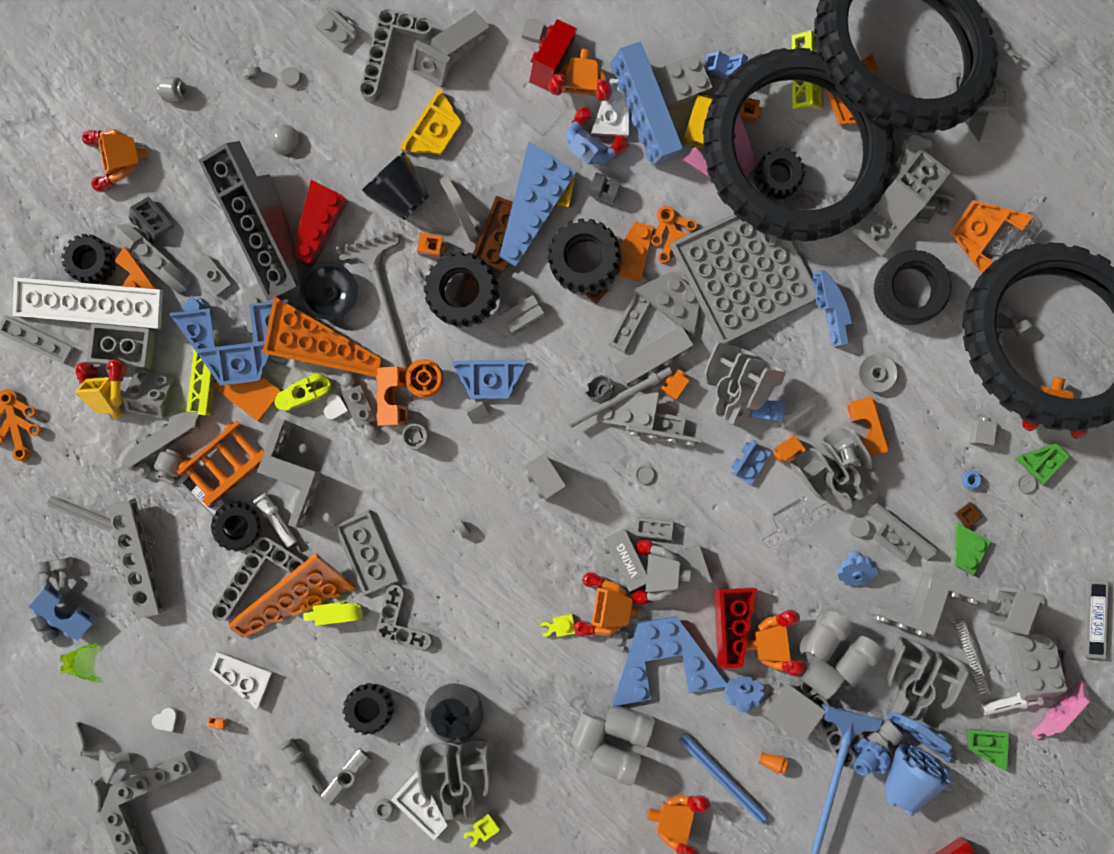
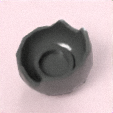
(600, 389)

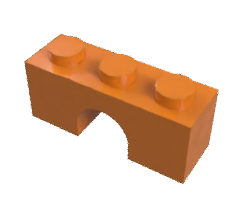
(388, 382)
(866, 411)

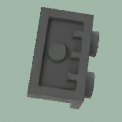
(149, 219)

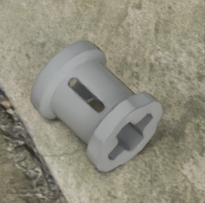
(848, 455)

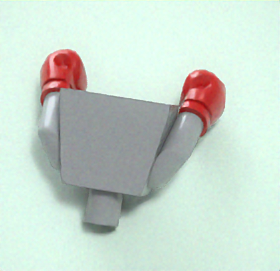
(662, 573)

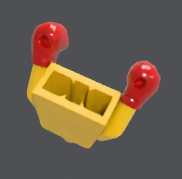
(102, 394)

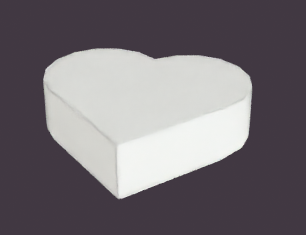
(335, 407)
(165, 720)

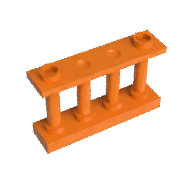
(226, 483)

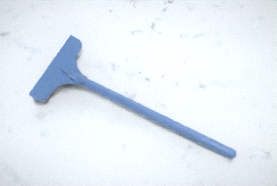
(850, 726)

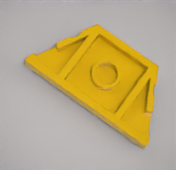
(434, 128)

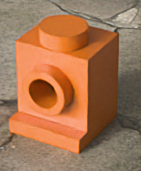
(755, 111)
(426, 240)
(675, 385)
(788, 449)

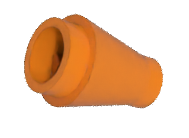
(773, 762)

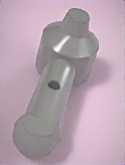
(146, 471)

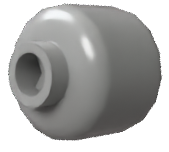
(172, 89)
(168, 464)

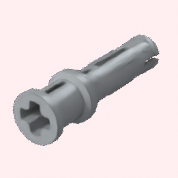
(296, 758)

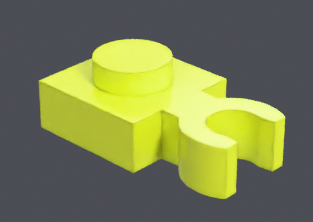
(562, 626)
(484, 828)

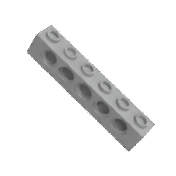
(144, 565)

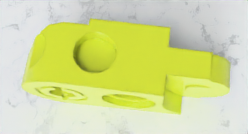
(288, 399)
(334, 613)

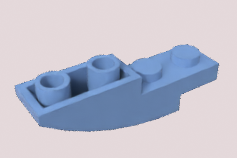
(831, 299)

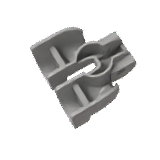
(734, 367)
(819, 476)
(851, 665)
(941, 685)
(611, 759)
(435, 775)

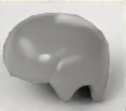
(284, 139)

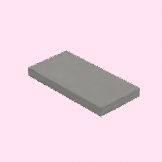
(366, 553)

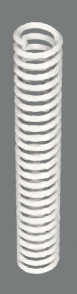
(975, 655)

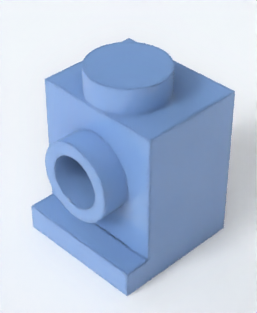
(195, 304)

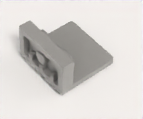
(147, 393)

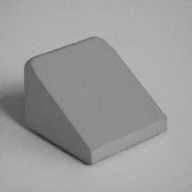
(477, 412)

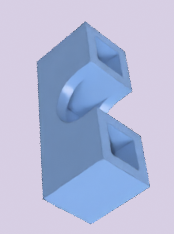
(71, 624)

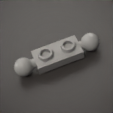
(358, 406)

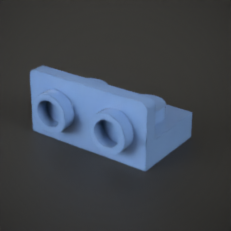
(750, 462)

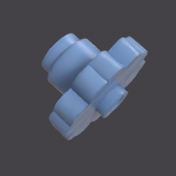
(857, 569)
(744, 693)
(870, 758)

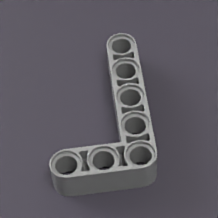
(384, 47)
(252, 573)
(826, 731)

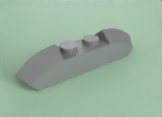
(152, 258)
(167, 435)

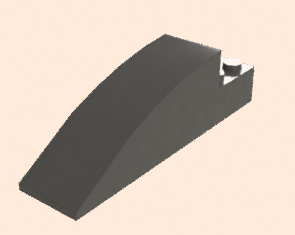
(254, 216)

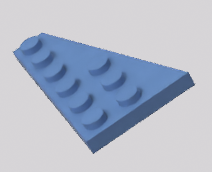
(537, 193)

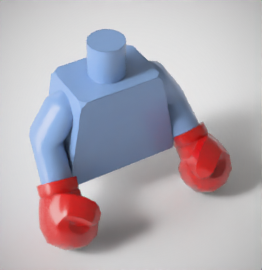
(587, 146)

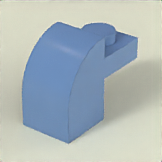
(721, 65)
(770, 411)

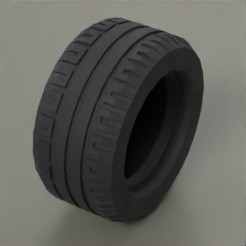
(934, 272)

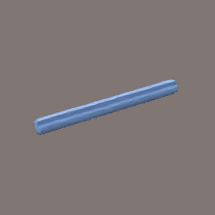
(722, 778)

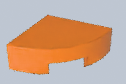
(217, 722)

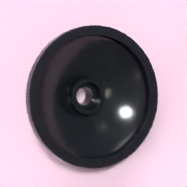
(327, 278)

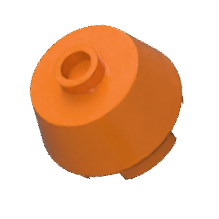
(424, 378)

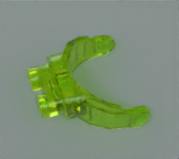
(68, 662)

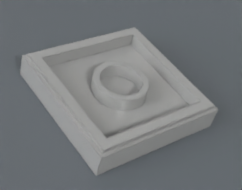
(429, 63)

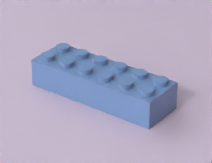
(646, 104)

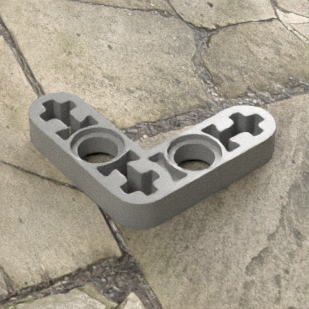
(459, 208)
(391, 623)

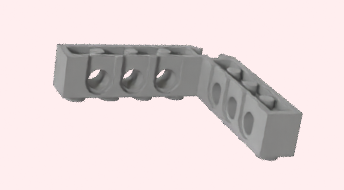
(115, 809)

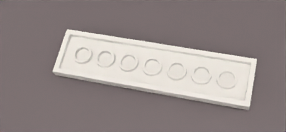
(87, 302)

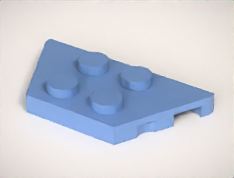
(489, 377)
(922, 733)

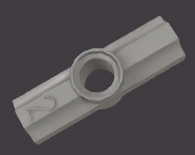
(339, 786)

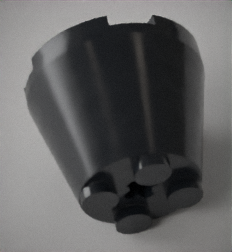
(398, 187)
(463, 704)

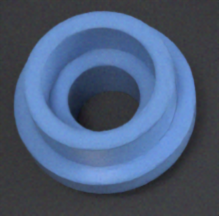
(977, 480)

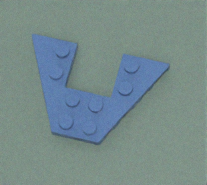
(233, 362)
(659, 640)

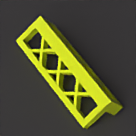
(812, 91)
(206, 393)

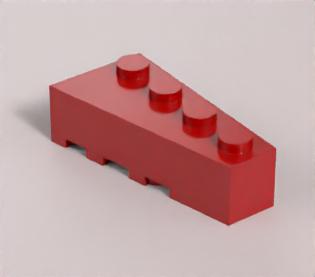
(317, 221)
(732, 623)

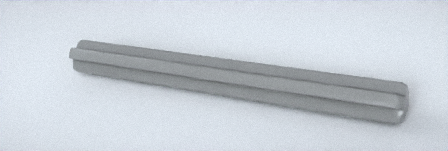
(88, 516)

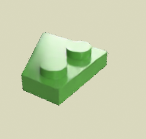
(1043, 461)
(969, 549)
(990, 745)

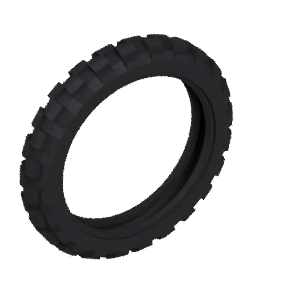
(896, 108)
(742, 196)
(985, 349)

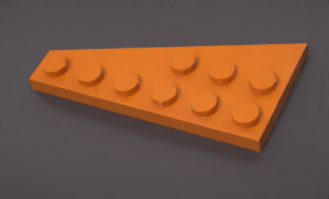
(304, 339)
(296, 593)

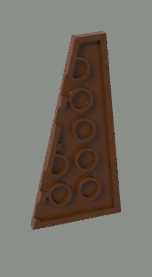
(487, 248)

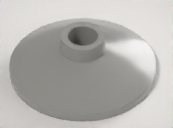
(886, 369)

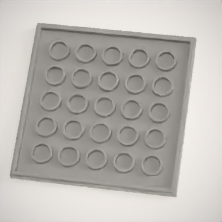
(742, 276)

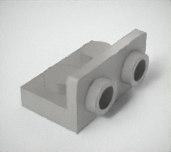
(336, 29)

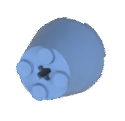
(914, 779)

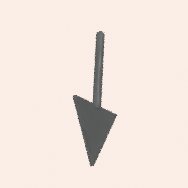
(976, 124)

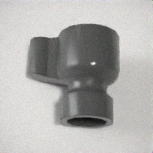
(931, 207)
(41, 625)

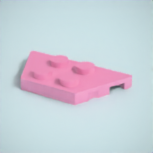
(1065, 712)

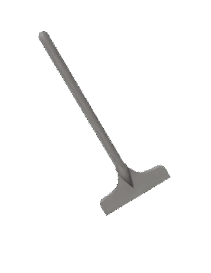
(369, 253)

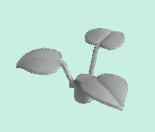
(109, 763)

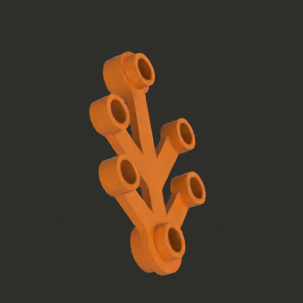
(674, 234)
(12, 422)

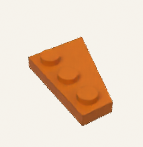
(634, 251)

